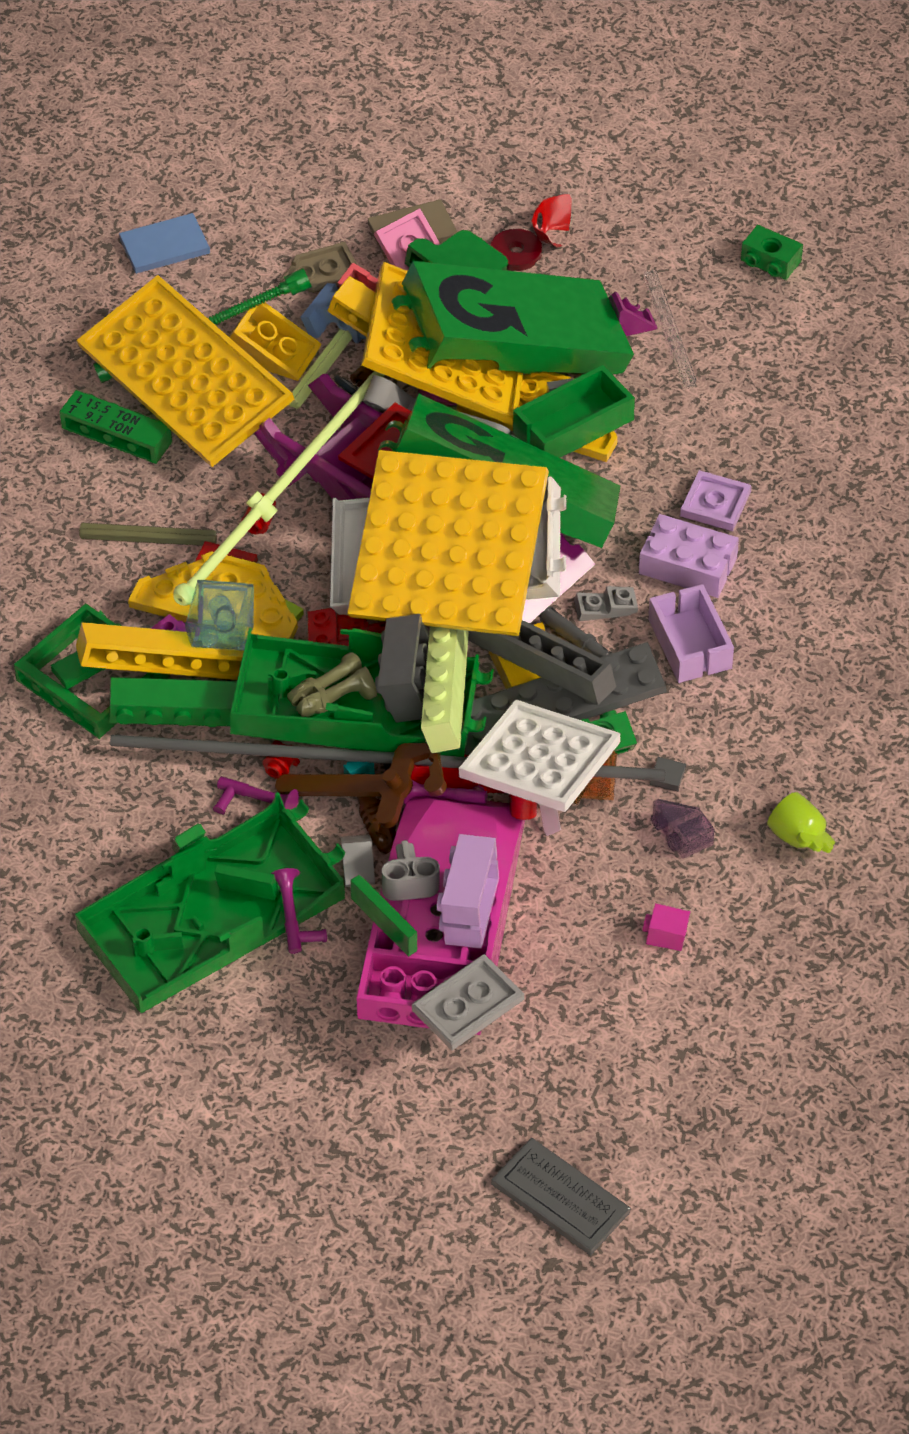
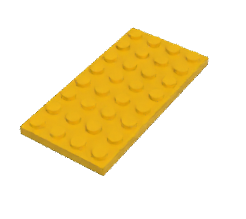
(185, 370)

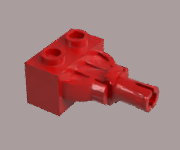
(326, 625)

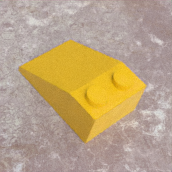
(275, 341)

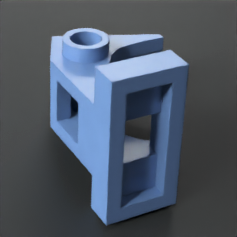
(317, 318)

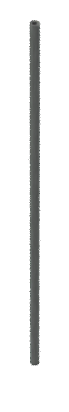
(335, 754)

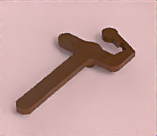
(391, 786)

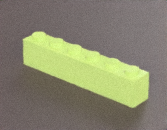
(444, 688)

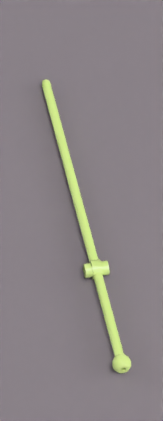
(262, 505)

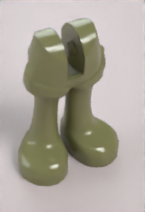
(311, 694)

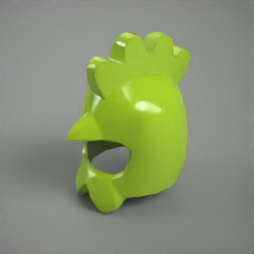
(800, 824)

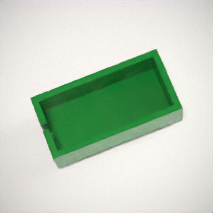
(575, 413)

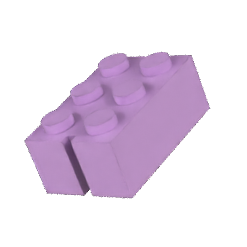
(688, 555)
(692, 637)
(468, 891)

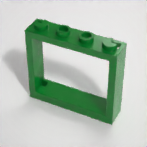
(29, 674)

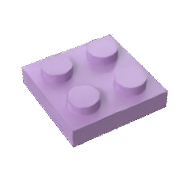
(715, 500)

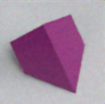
(630, 318)

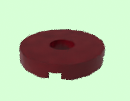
(518, 238)

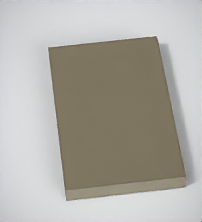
(434, 213)

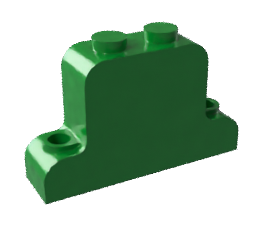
(460, 249)

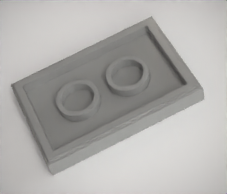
(467, 1002)

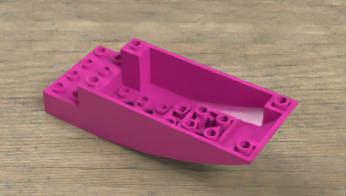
(389, 976)

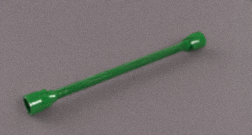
(293, 284)

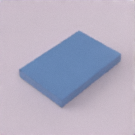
(164, 243)

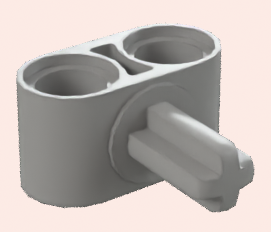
(410, 875)

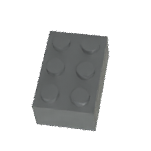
(403, 667)

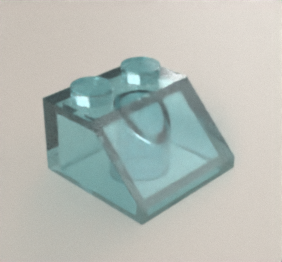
(220, 615)

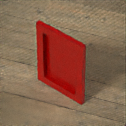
(364, 451)

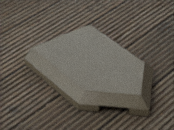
(323, 265)

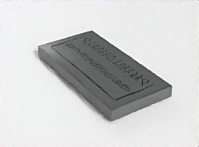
(561, 1196)

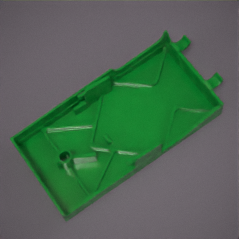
(181, 927)

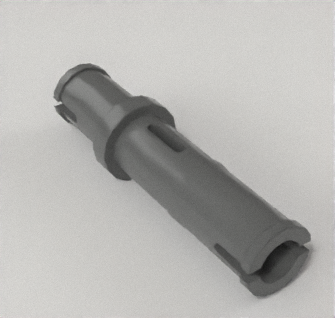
(572, 633)

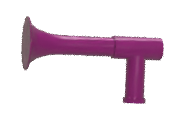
(234, 787)
(474, 795)
(285, 879)

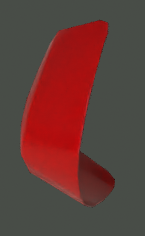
(555, 216)

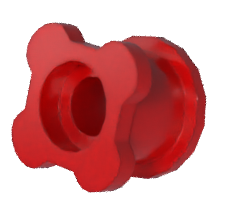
(277, 766)

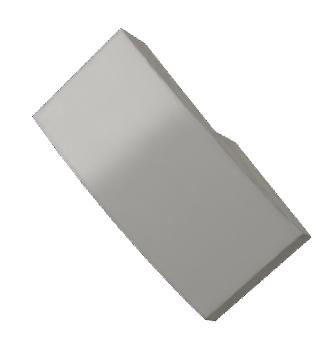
(610, 604)

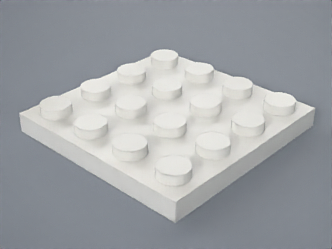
(539, 755)

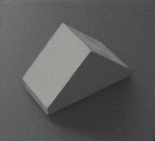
(358, 858)

